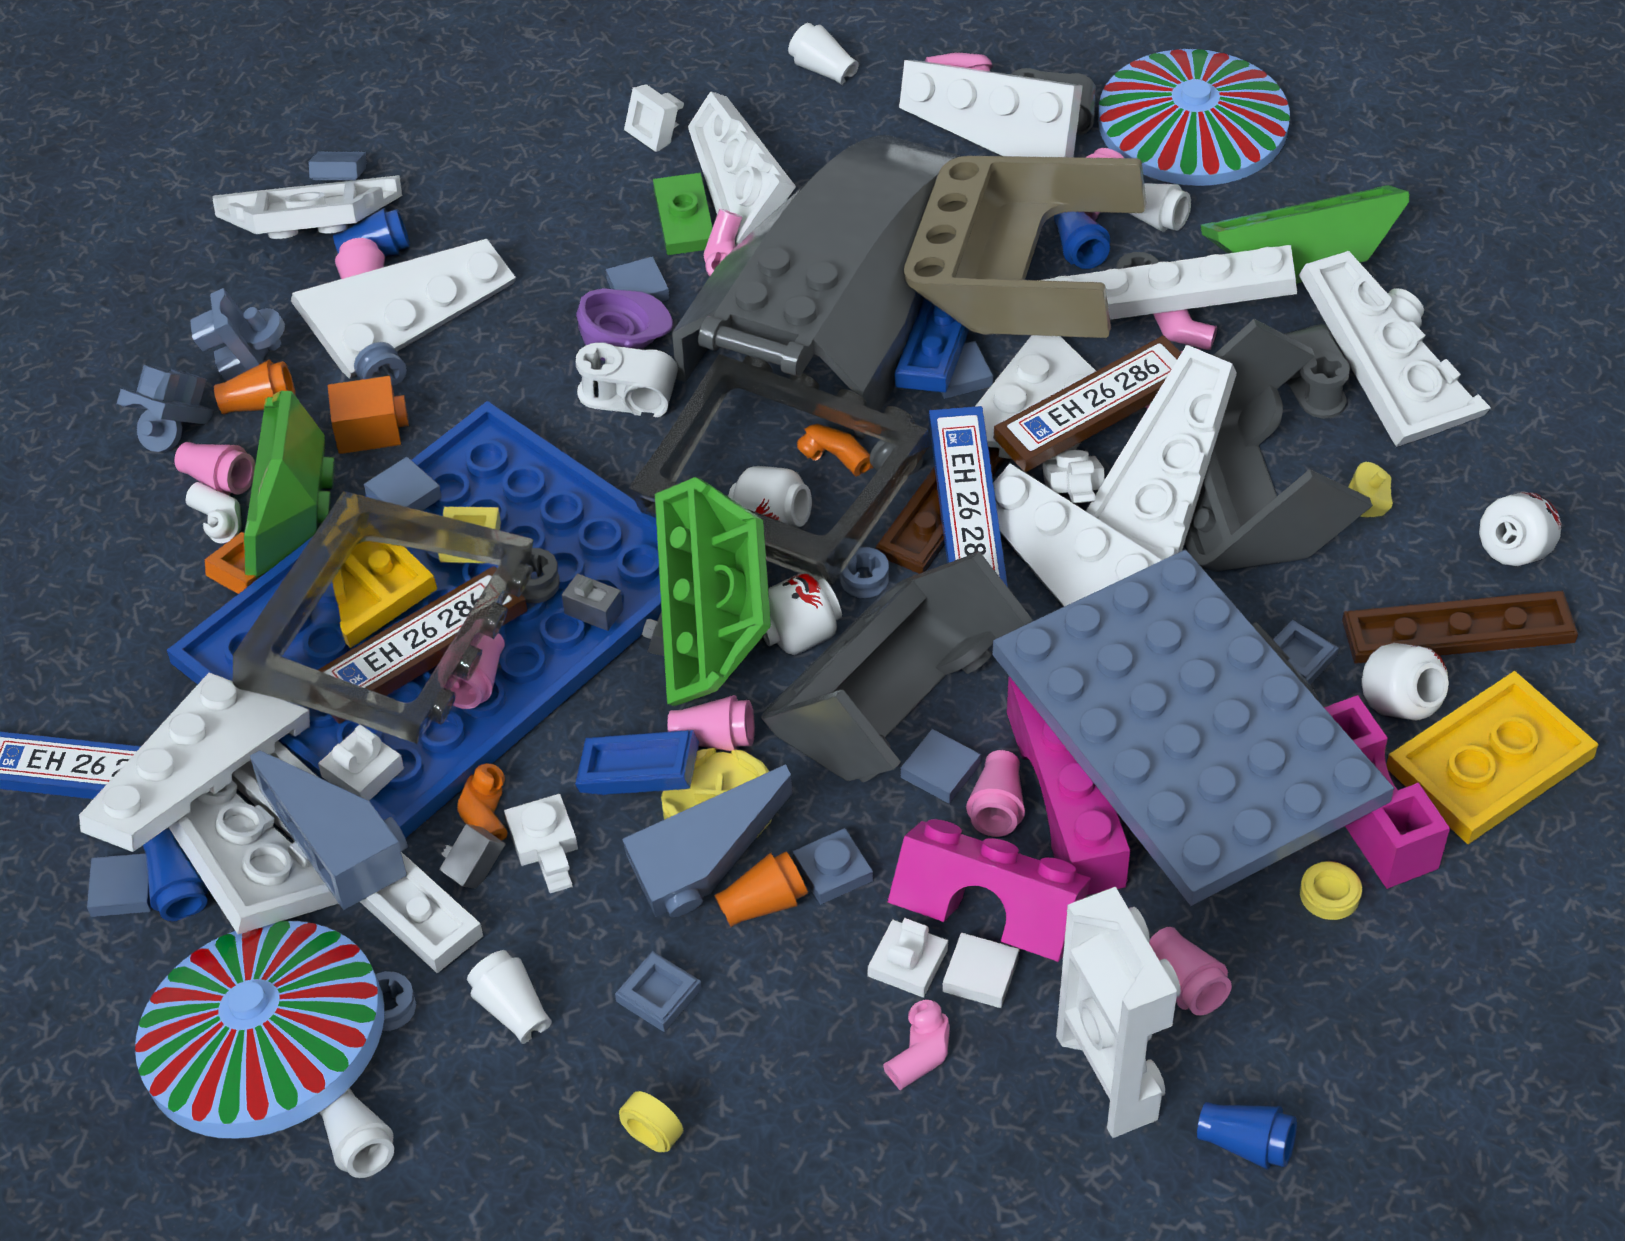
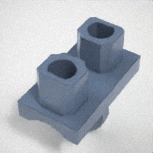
(245, 334)
(169, 400)

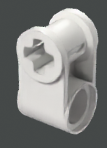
(627, 381)

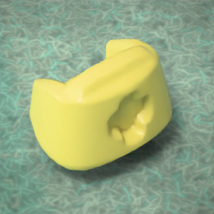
(1376, 484)

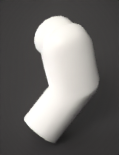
(222, 511)

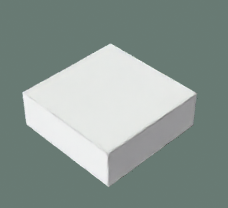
(981, 970)

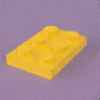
(1492, 756)

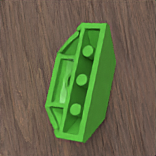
(1316, 228)
(287, 484)
(708, 586)

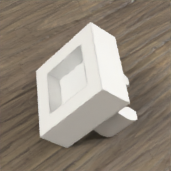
(652, 116)
(361, 764)
(908, 957)

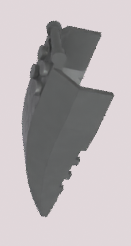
(825, 273)

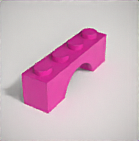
(1079, 816)

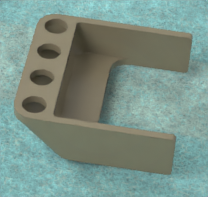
(985, 230)

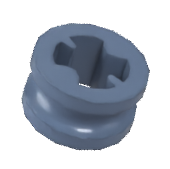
(378, 355)
(870, 586)
(405, 1001)

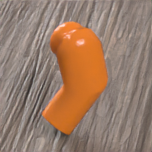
(840, 443)
(481, 799)

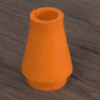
(251, 387)
(762, 890)

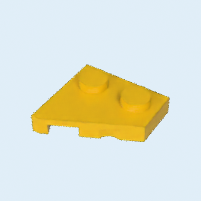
(377, 587)

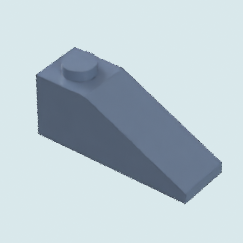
(335, 830)
(696, 848)

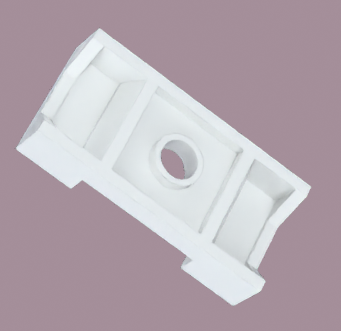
(1114, 1002)

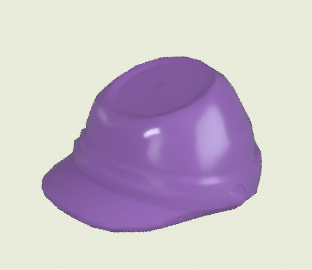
(622, 318)

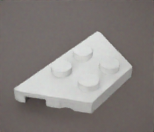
(310, 206)
(1034, 374)

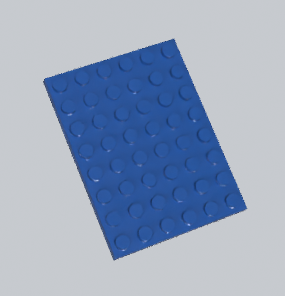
(545, 654)

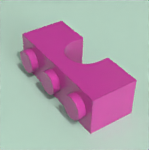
(1407, 833)
(941, 862)

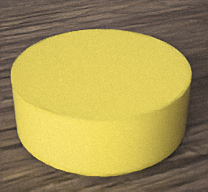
(1330, 890)
(650, 1121)

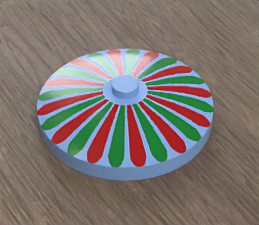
(1194, 116)
(260, 1030)

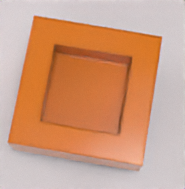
(228, 565)

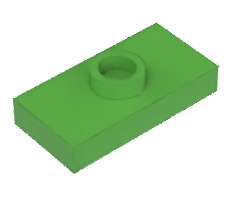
(683, 213)

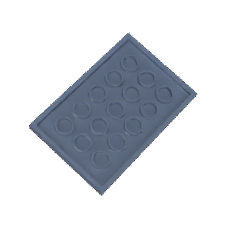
(1191, 725)

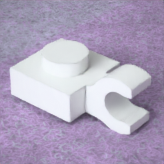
(1074, 473)
(544, 834)

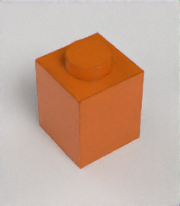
(366, 414)

